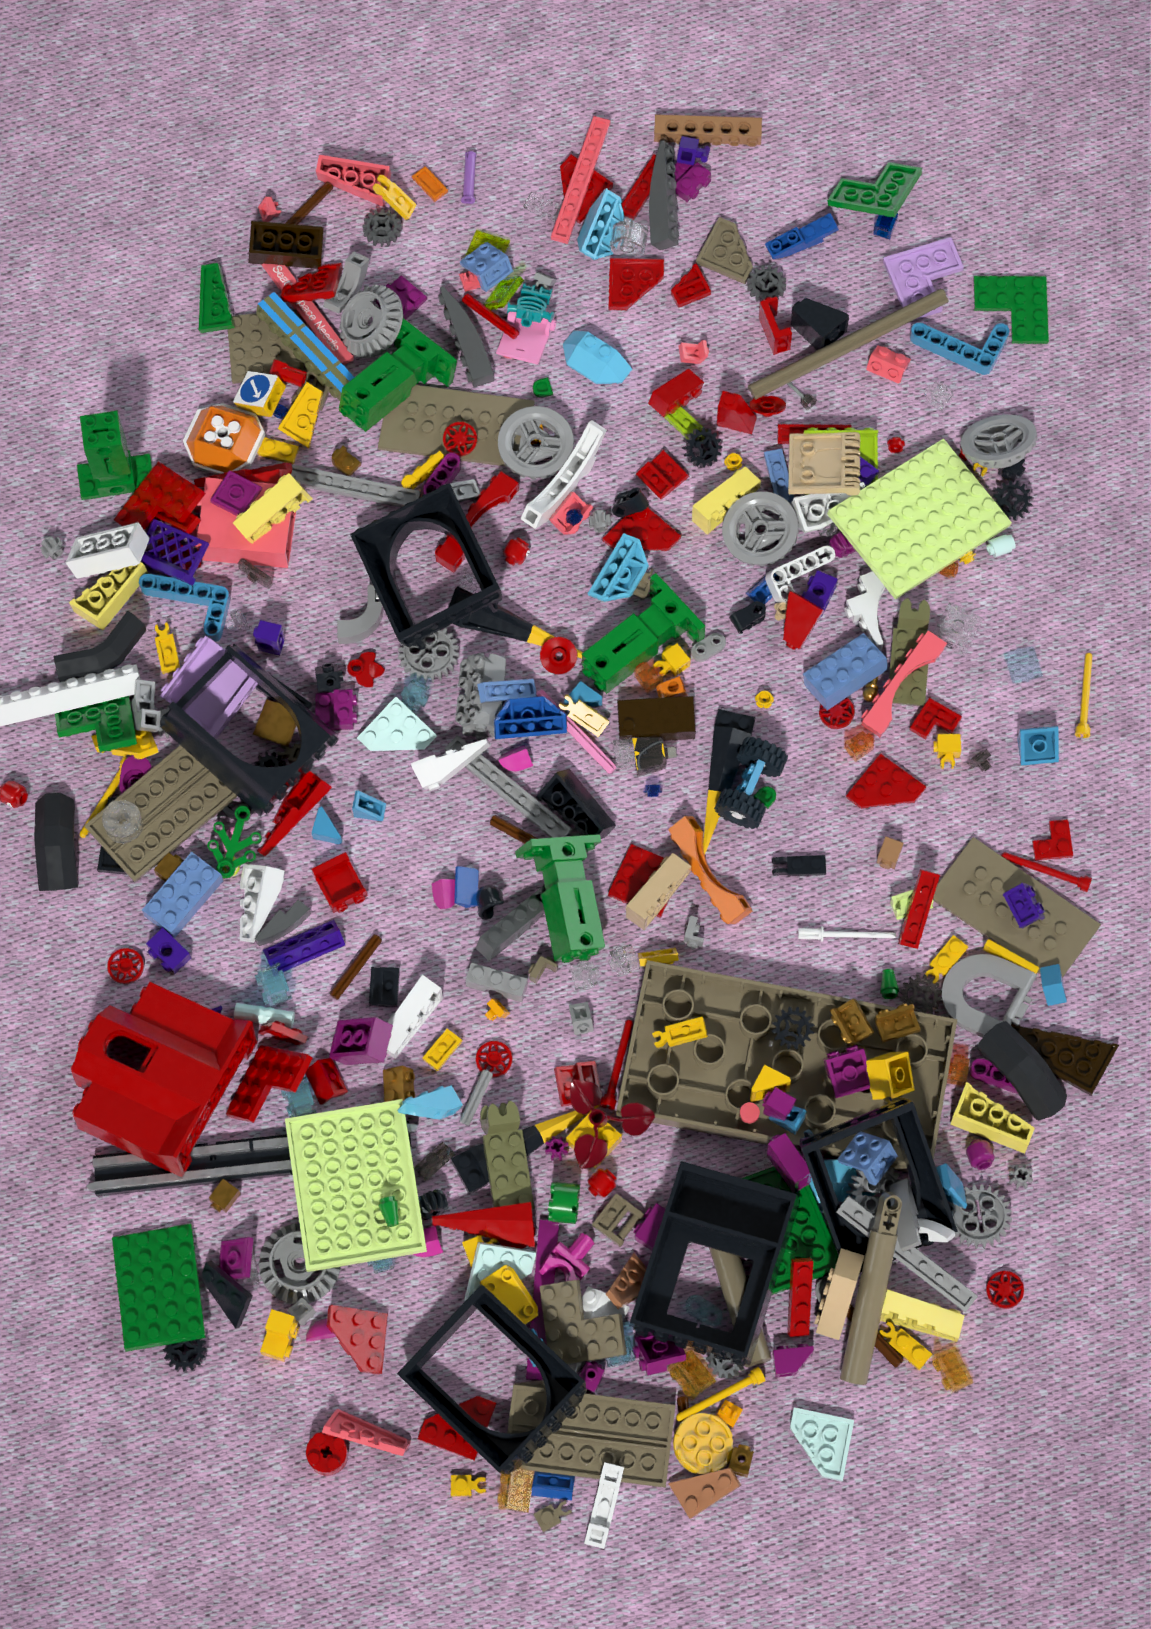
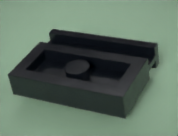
(384, 987)

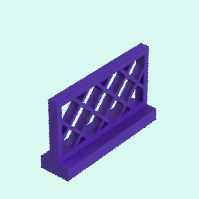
(166, 566)

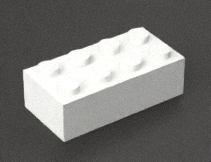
(107, 550)

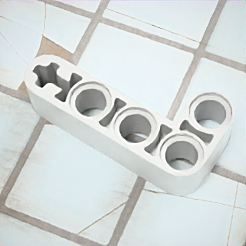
(800, 568)

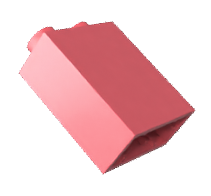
(229, 544)

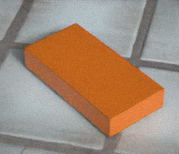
(429, 184)

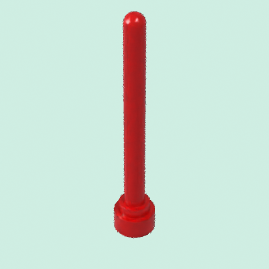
(1082, 882)
(609, 1098)

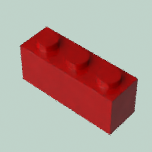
(676, 393)

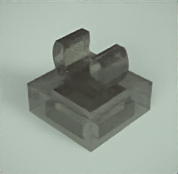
(980, 761)

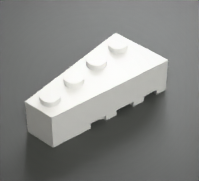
(412, 1014)

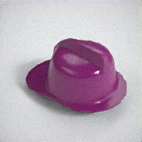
(132, 771)

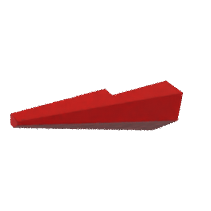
(266, 474)
(294, 807)
(503, 1222)

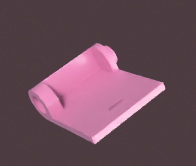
(530, 341)

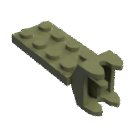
(909, 628)
(505, 1155)

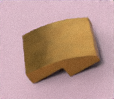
(275, 724)

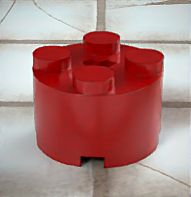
(333, 1463)

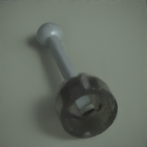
(805, 399)

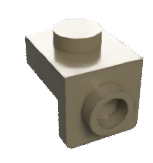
(537, 969)

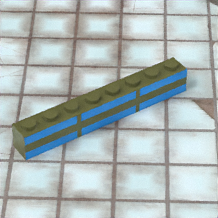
(304, 344)

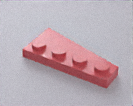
(362, 1432)

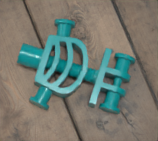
(532, 305)

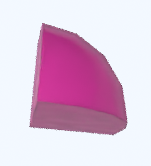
(516, 759)
(444, 893)
(432, 1243)
(319, 1331)

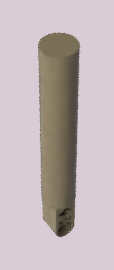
(733, 1285)
(871, 1292)

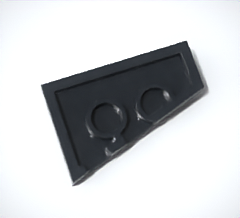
(227, 1292)

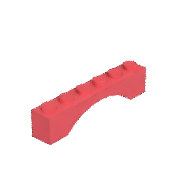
(926, 652)

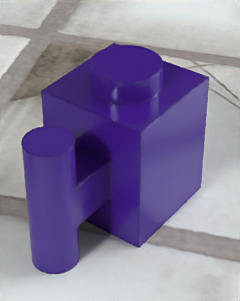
(689, 151)

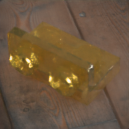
(952, 1369)
(691, 1375)
(516, 1491)

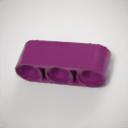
(443, 470)
(987, 1075)

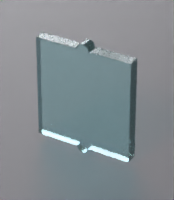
(1023, 665)

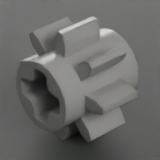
(599, 521)
(52, 547)
(1018, 1181)

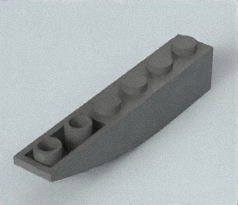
(663, 200)
(467, 341)
(511, 926)

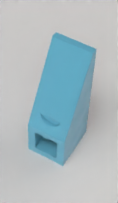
(435, 1105)

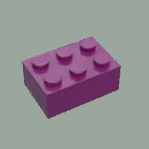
(361, 1041)

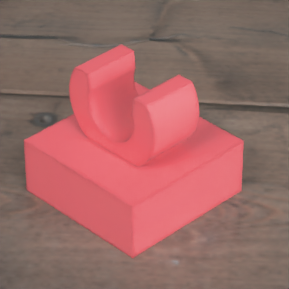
(268, 209)
(469, 281)

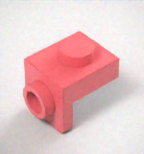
(693, 352)

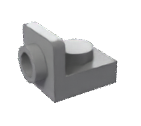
(693, 929)
(581, 1018)

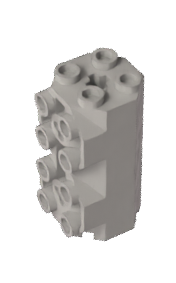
(471, 714)

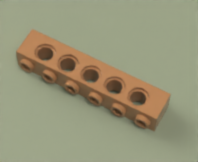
(715, 124)

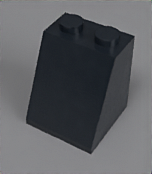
(818, 322)

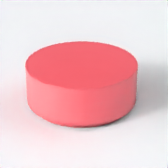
(749, 1112)

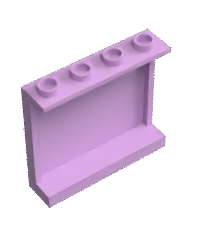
(221, 699)

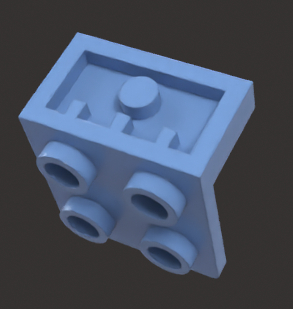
(488, 265)
(869, 1155)

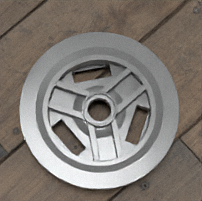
(371, 339)
(526, 424)
(981, 446)
(749, 511)
(294, 1284)

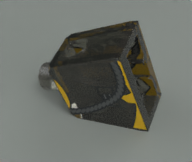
(651, 755)

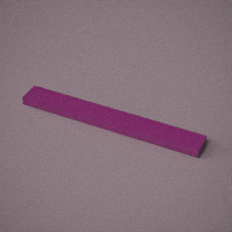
(547, 1239)

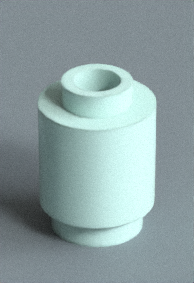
(1000, 545)

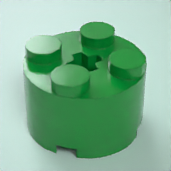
(564, 1202)

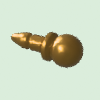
(871, 690)

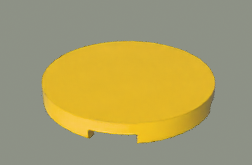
(703, 1443)

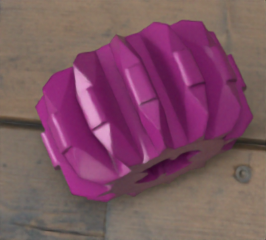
(841, 545)

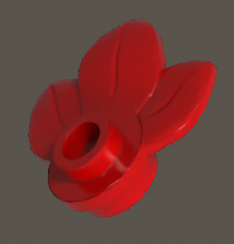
(368, 669)

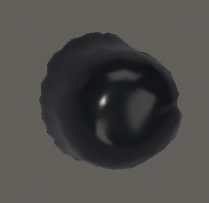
(487, 898)

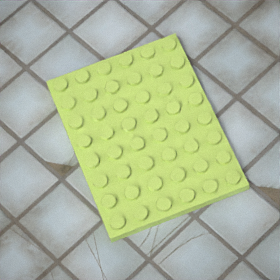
(919, 518)
(340, 1173)

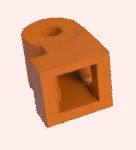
(671, 688)

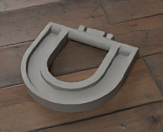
(985, 966)

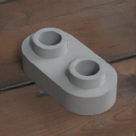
(709, 647)

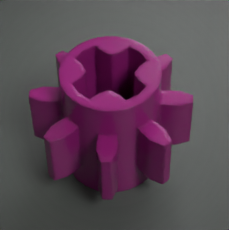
(554, 1154)

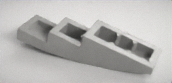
(908, 1224)

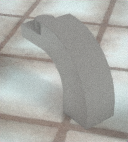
(350, 282)
(362, 627)
(143, 711)

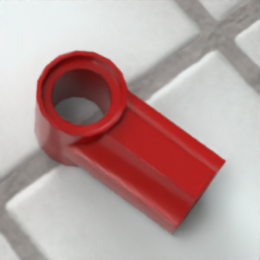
(288, 374)

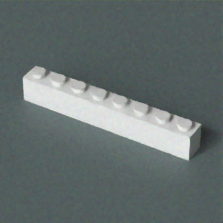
(68, 694)

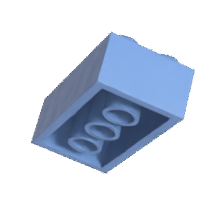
(845, 671)
(182, 895)

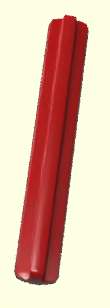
(490, 316)

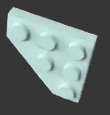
(397, 730)
(492, 1257)
(824, 1440)

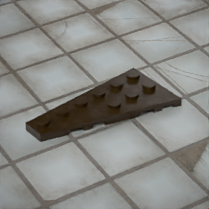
(1071, 1057)

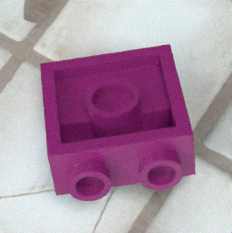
(690, 180)
(409, 295)
(337, 709)
(847, 1071)
(656, 1355)

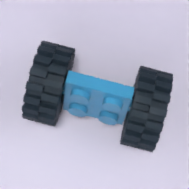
(740, 805)

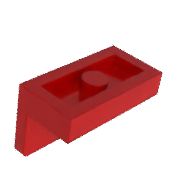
(325, 1080)

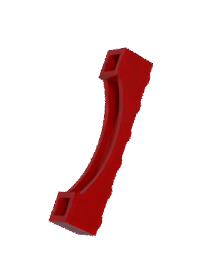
(501, 489)

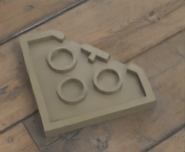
(726, 252)

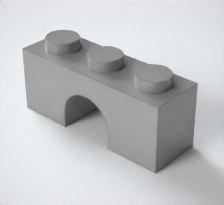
(507, 984)

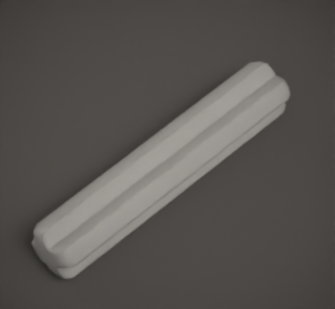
(476, 1097)

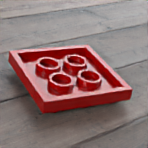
(635, 873)

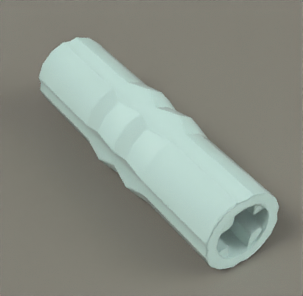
(263, 1014)

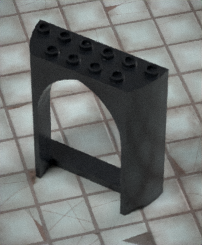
(381, 542)
(252, 784)
(924, 1178)
(562, 1384)

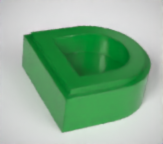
(542, 388)
(766, 796)

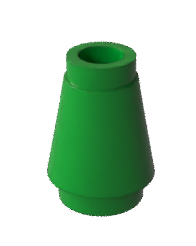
(889, 986)
(389, 1210)

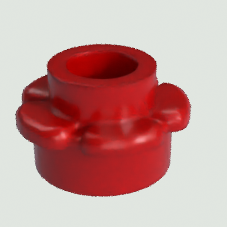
(895, 442)

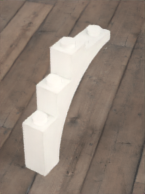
(577, 466)
(866, 605)

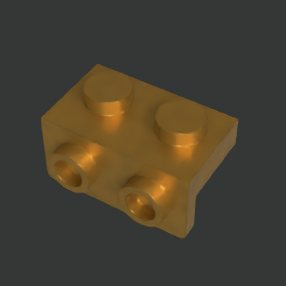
(851, 1022)
(896, 1022)
(398, 1083)

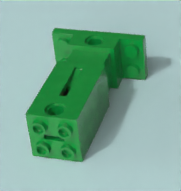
(393, 375)
(110, 463)
(639, 637)
(568, 897)

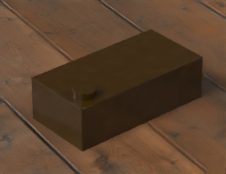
(285, 244)
(657, 718)

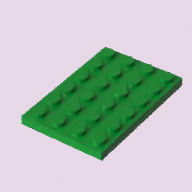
(808, 1235)
(158, 1287)

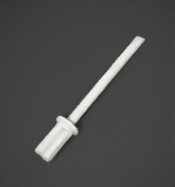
(814, 933)

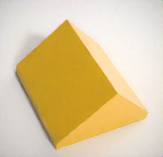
(767, 1081)

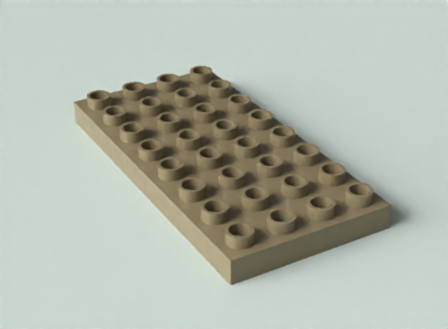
(710, 1078)

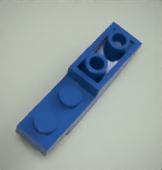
(802, 238)

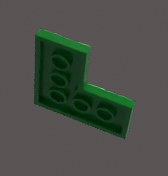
(880, 198)
(1023, 297)
(110, 719)

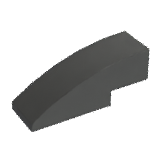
(283, 923)

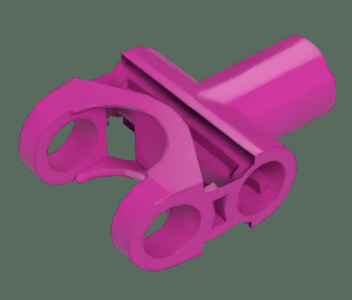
(570, 1258)

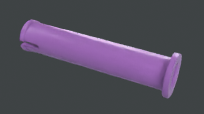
(469, 177)

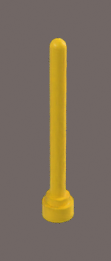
(1083, 727)
(104, 800)
(754, 1377)

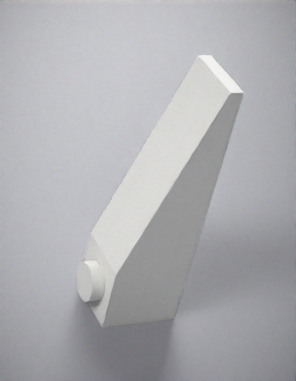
(813, 509)
(437, 770)
(261, 889)
(597, 1305)

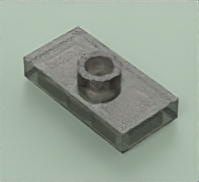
(255, 574)
(434, 1161)

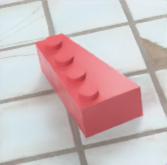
(352, 176)

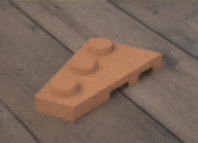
(628, 1282)
(704, 1490)

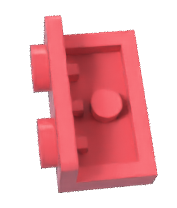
(888, 364)
(558, 518)

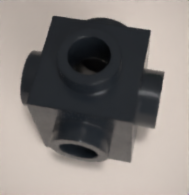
(1013, 471)
(328, 677)

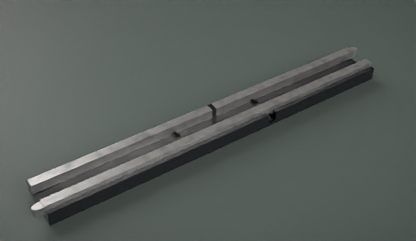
(210, 1164)

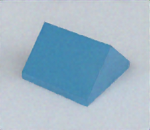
(1038, 745)
(952, 1186)

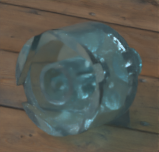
(273, 985)
(299, 1102)

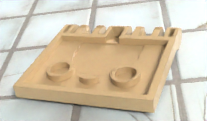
(824, 463)

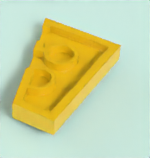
(302, 415)

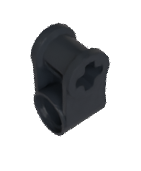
(629, 503)
(746, 618)

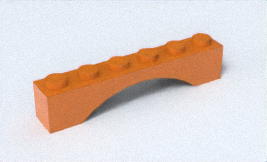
(689, 838)

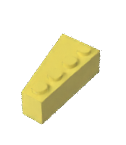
(713, 507)
(271, 508)
(108, 595)
(990, 1120)
(921, 1316)

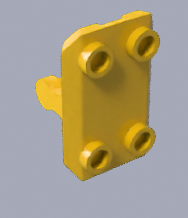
(512, 1293)

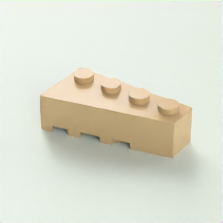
(657, 891)
(838, 1294)

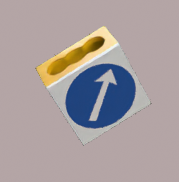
(259, 393)

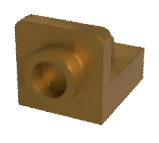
(344, 461)

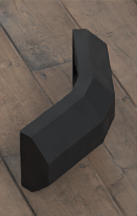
(103, 656)
(55, 842)
(1024, 1070)

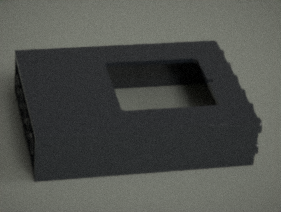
(730, 1218)

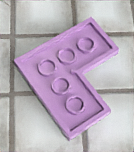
(915, 268)

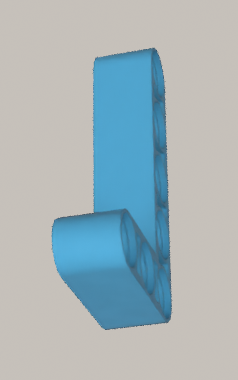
(961, 348)
(192, 596)

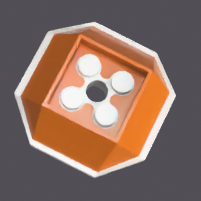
(219, 454)

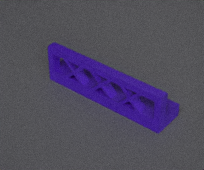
(304, 948)

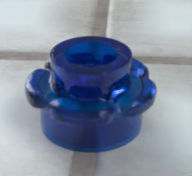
(280, 411)
(574, 516)
(652, 790)

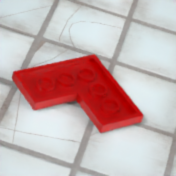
(159, 491)
(268, 1070)

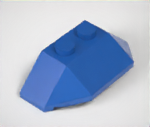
(529, 718)

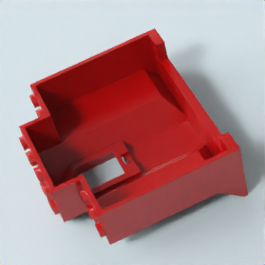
(170, 1101)

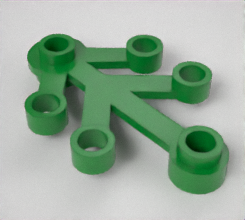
(233, 846)

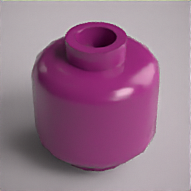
(980, 1154)

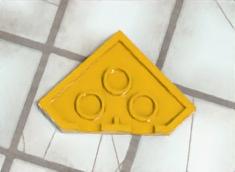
(145, 746)

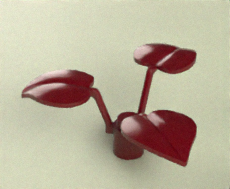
(590, 1149)

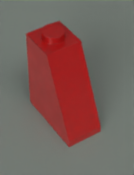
(735, 413)
(800, 620)

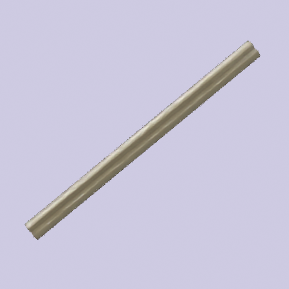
(848, 343)

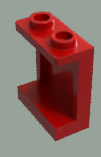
(778, 339)
(339, 883)

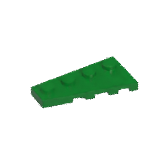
(214, 302)

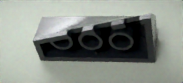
(576, 804)

